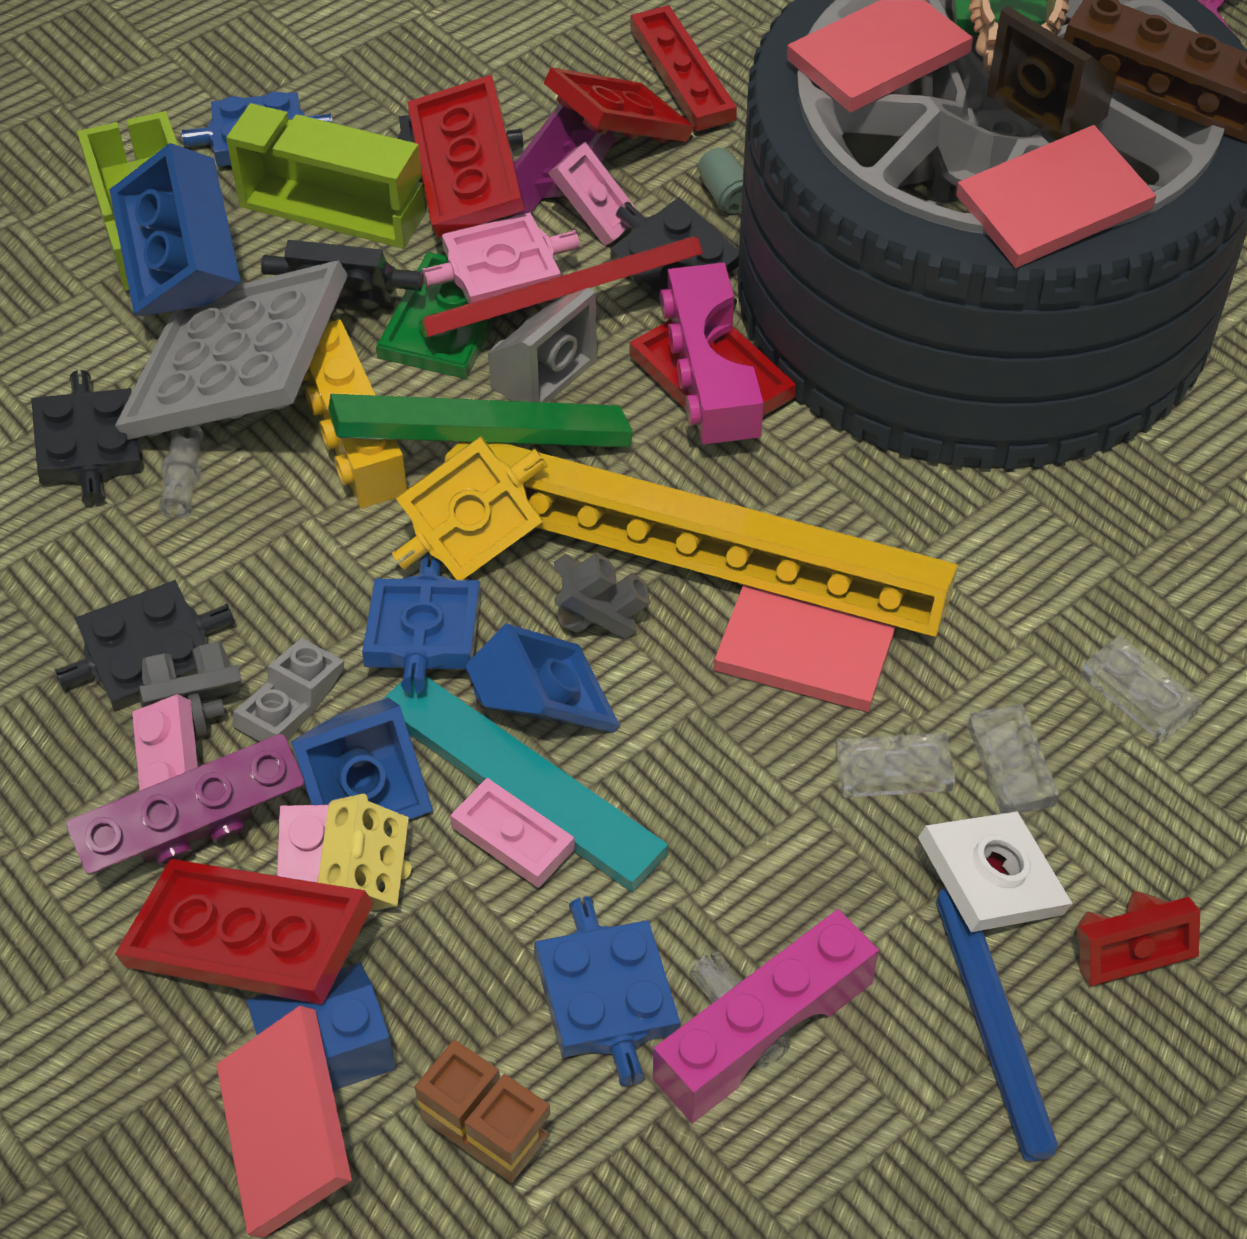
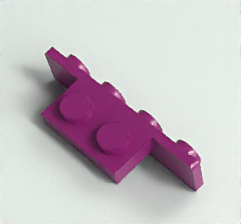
(550, 145)
(186, 807)

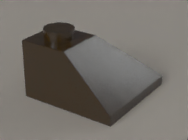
(1047, 77)

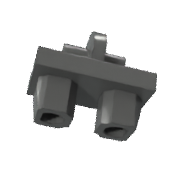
(595, 598)
(213, 680)

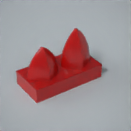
(1143, 939)

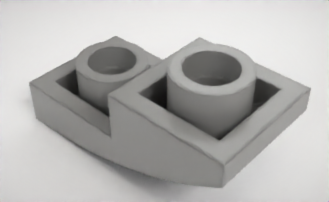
(293, 692)

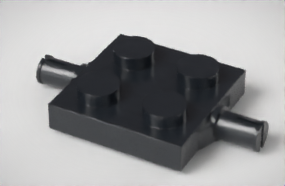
(670, 225)
(370, 277)
(79, 437)
(139, 628)

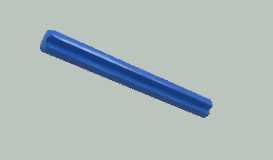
(999, 1035)

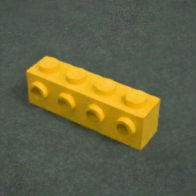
(368, 465)

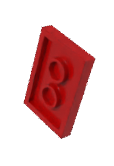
(617, 106)
(655, 357)

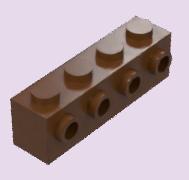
(1165, 63)

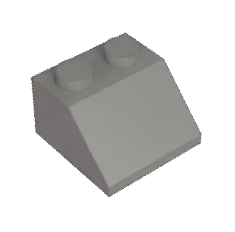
(547, 350)

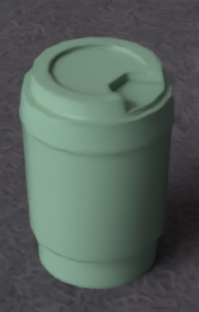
(723, 179)

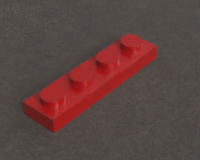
(683, 68)

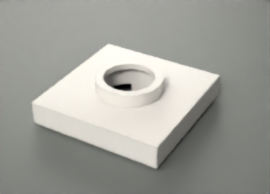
(980, 891)

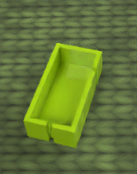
(108, 164)
(327, 175)

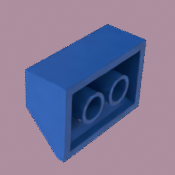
(174, 232)

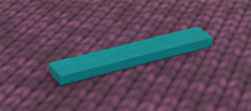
(485, 751)

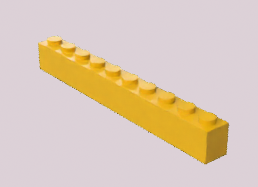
(737, 543)

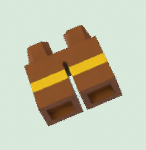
(482, 1112)

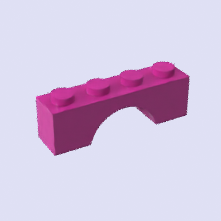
(723, 394)
(720, 1044)

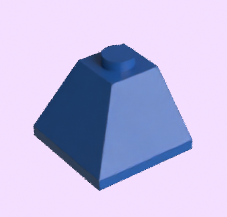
(539, 680)
(363, 754)
(349, 1026)

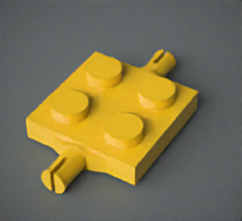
(469, 509)

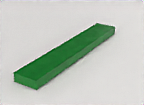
(470, 418)

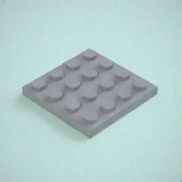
(235, 353)

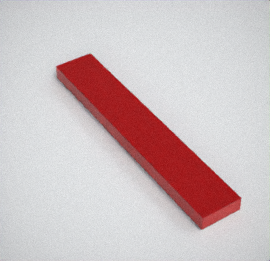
(560, 286)

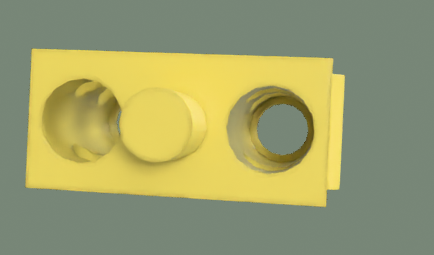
(364, 854)

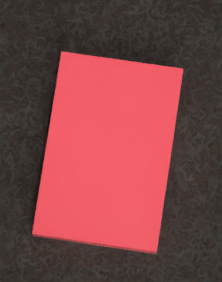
(878, 50)
(1055, 195)
(804, 648)
(282, 1122)

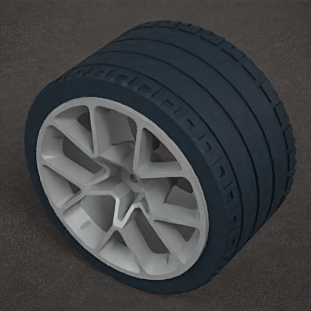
(911, 313)

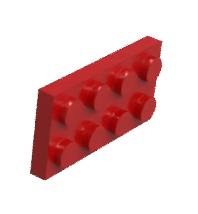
(465, 156)
(245, 930)

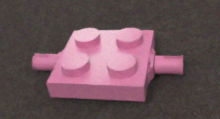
(499, 257)

